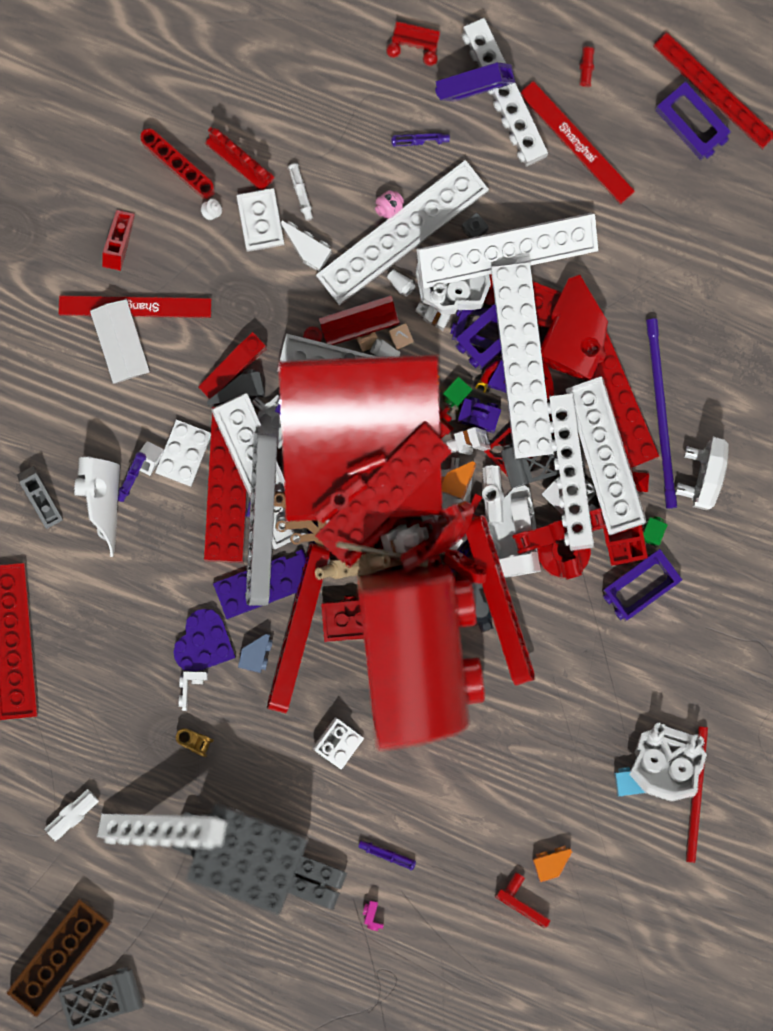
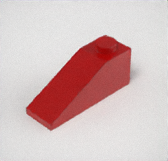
(117, 240)

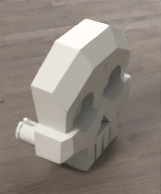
(445, 299)
(710, 476)
(664, 777)

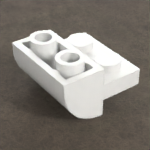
(338, 743)

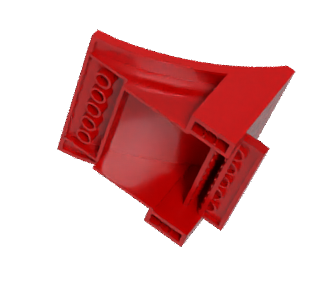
(349, 412)

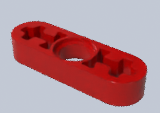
(465, 566)

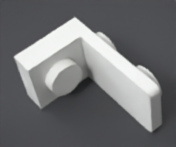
(197, 678)

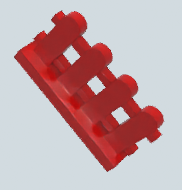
(239, 159)

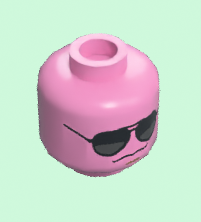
(389, 204)

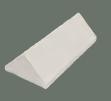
(119, 341)

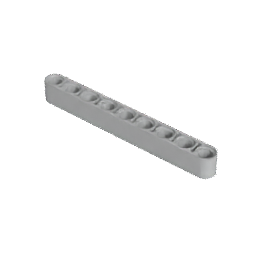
(261, 519)

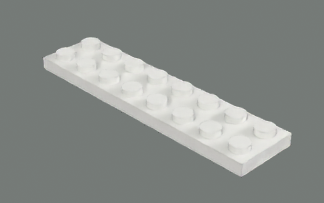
(238, 426)
(606, 456)

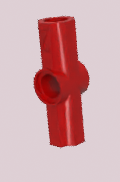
(330, 506)

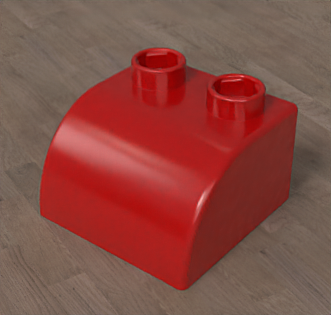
(416, 655)

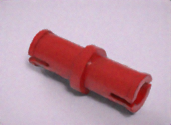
(586, 67)
(367, 465)

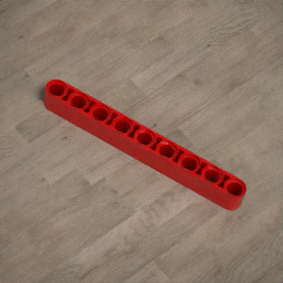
(500, 602)
(297, 630)

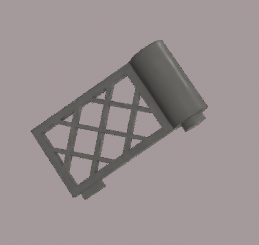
(519, 470)
(126, 995)

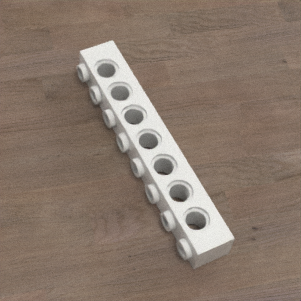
(528, 155)
(565, 404)
(161, 830)

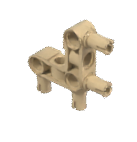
(365, 565)

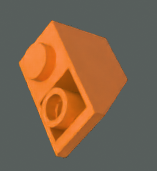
(551, 865)

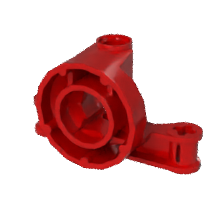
(545, 540)

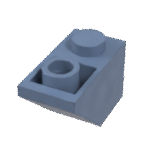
(254, 655)

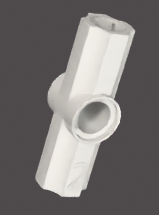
(492, 484)
(71, 815)

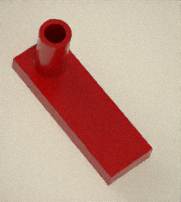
(508, 899)

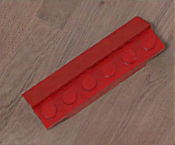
(626, 545)

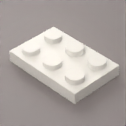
(260, 220)
(183, 453)

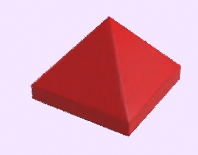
(641, 481)

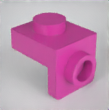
(369, 911)

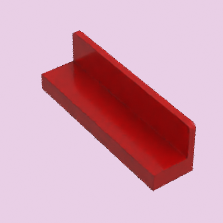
(359, 321)

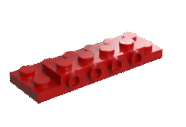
(342, 620)

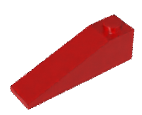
(233, 365)

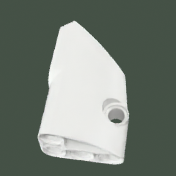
(100, 485)
(517, 518)

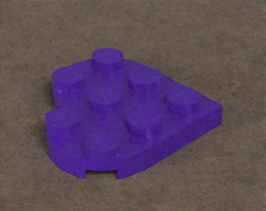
(204, 642)

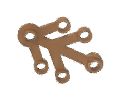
(298, 524)

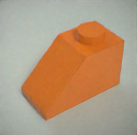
(457, 481)

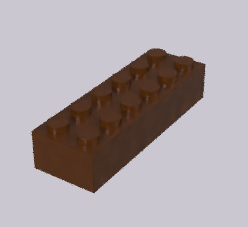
(59, 957)

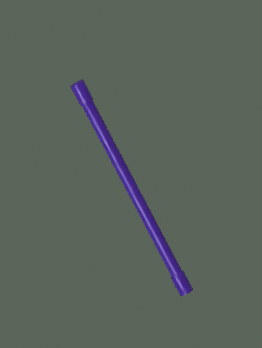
(653, 335)

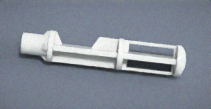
(300, 190)

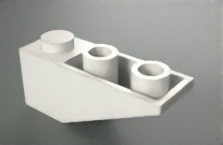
(310, 251)

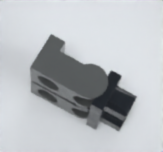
(482, 610)

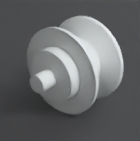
(211, 209)

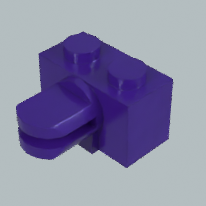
(479, 414)

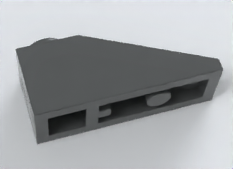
(247, 383)
(39, 497)

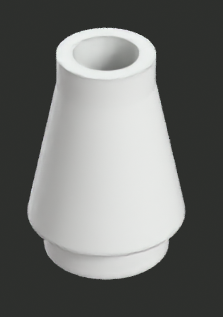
(401, 283)
(383, 349)

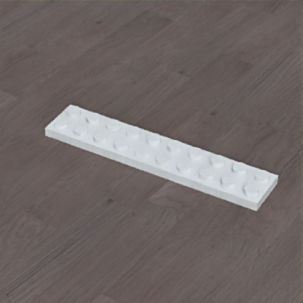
(402, 232)
(526, 244)
(522, 360)

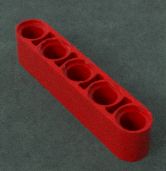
(173, 155)

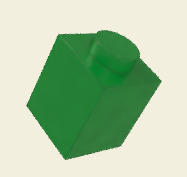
(456, 393)
(654, 531)

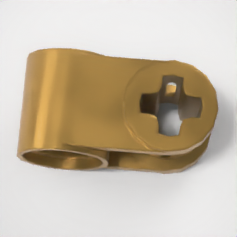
(195, 742)

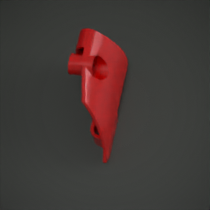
(575, 332)
(442, 537)

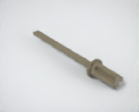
(374, 551)

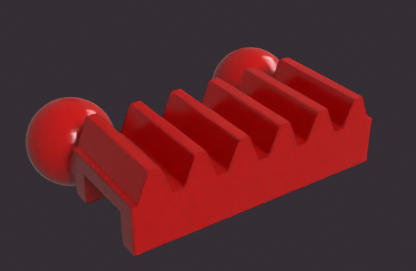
(414, 37)

